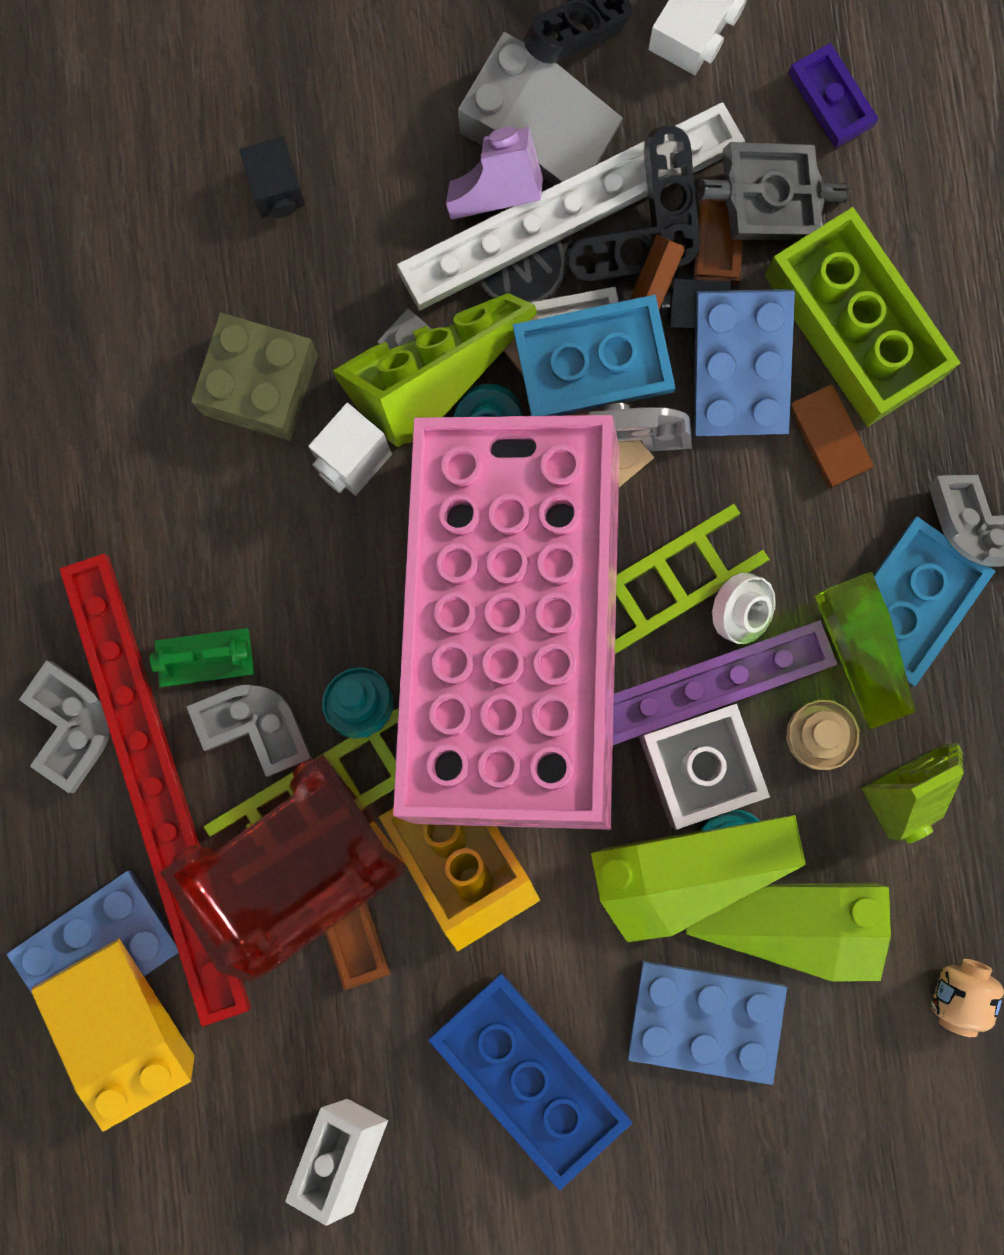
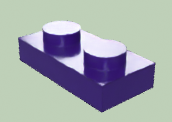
(832, 95)

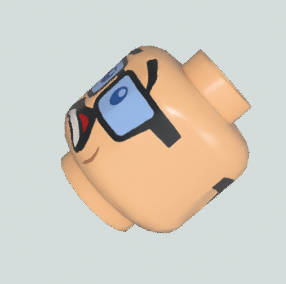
(967, 998)

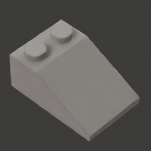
(564, 117)

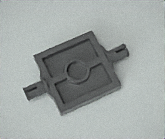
(772, 191)

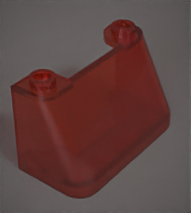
(284, 875)

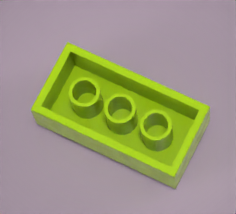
(861, 317)

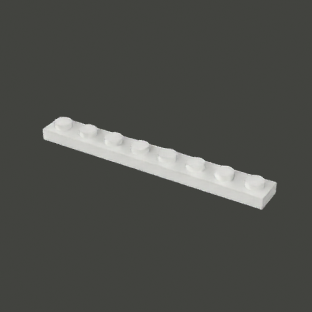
(558, 214)

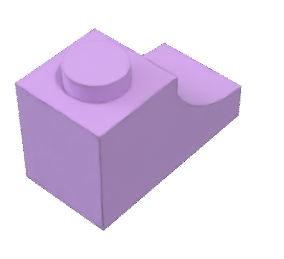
(503, 177)

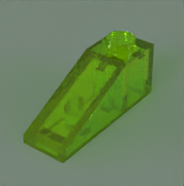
(867, 648)

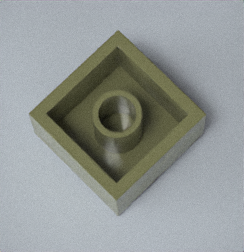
(255, 376)

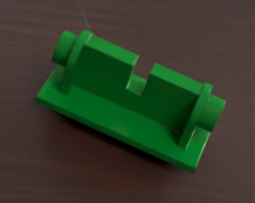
(203, 657)

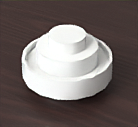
(743, 608)

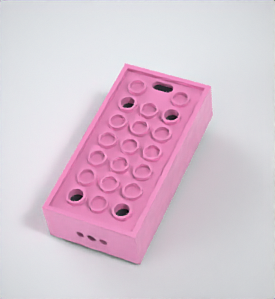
(509, 623)

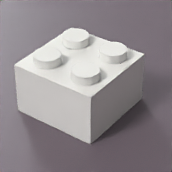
(704, 767)

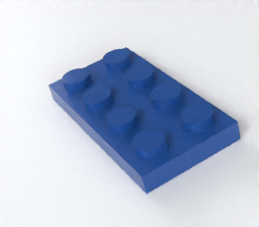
(530, 1080)

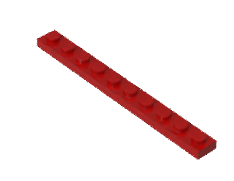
(145, 766)

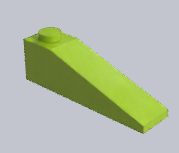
(809, 927)

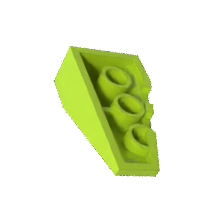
(431, 370)
(916, 793)
(683, 878)

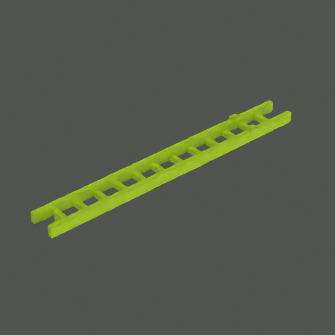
(642, 628)

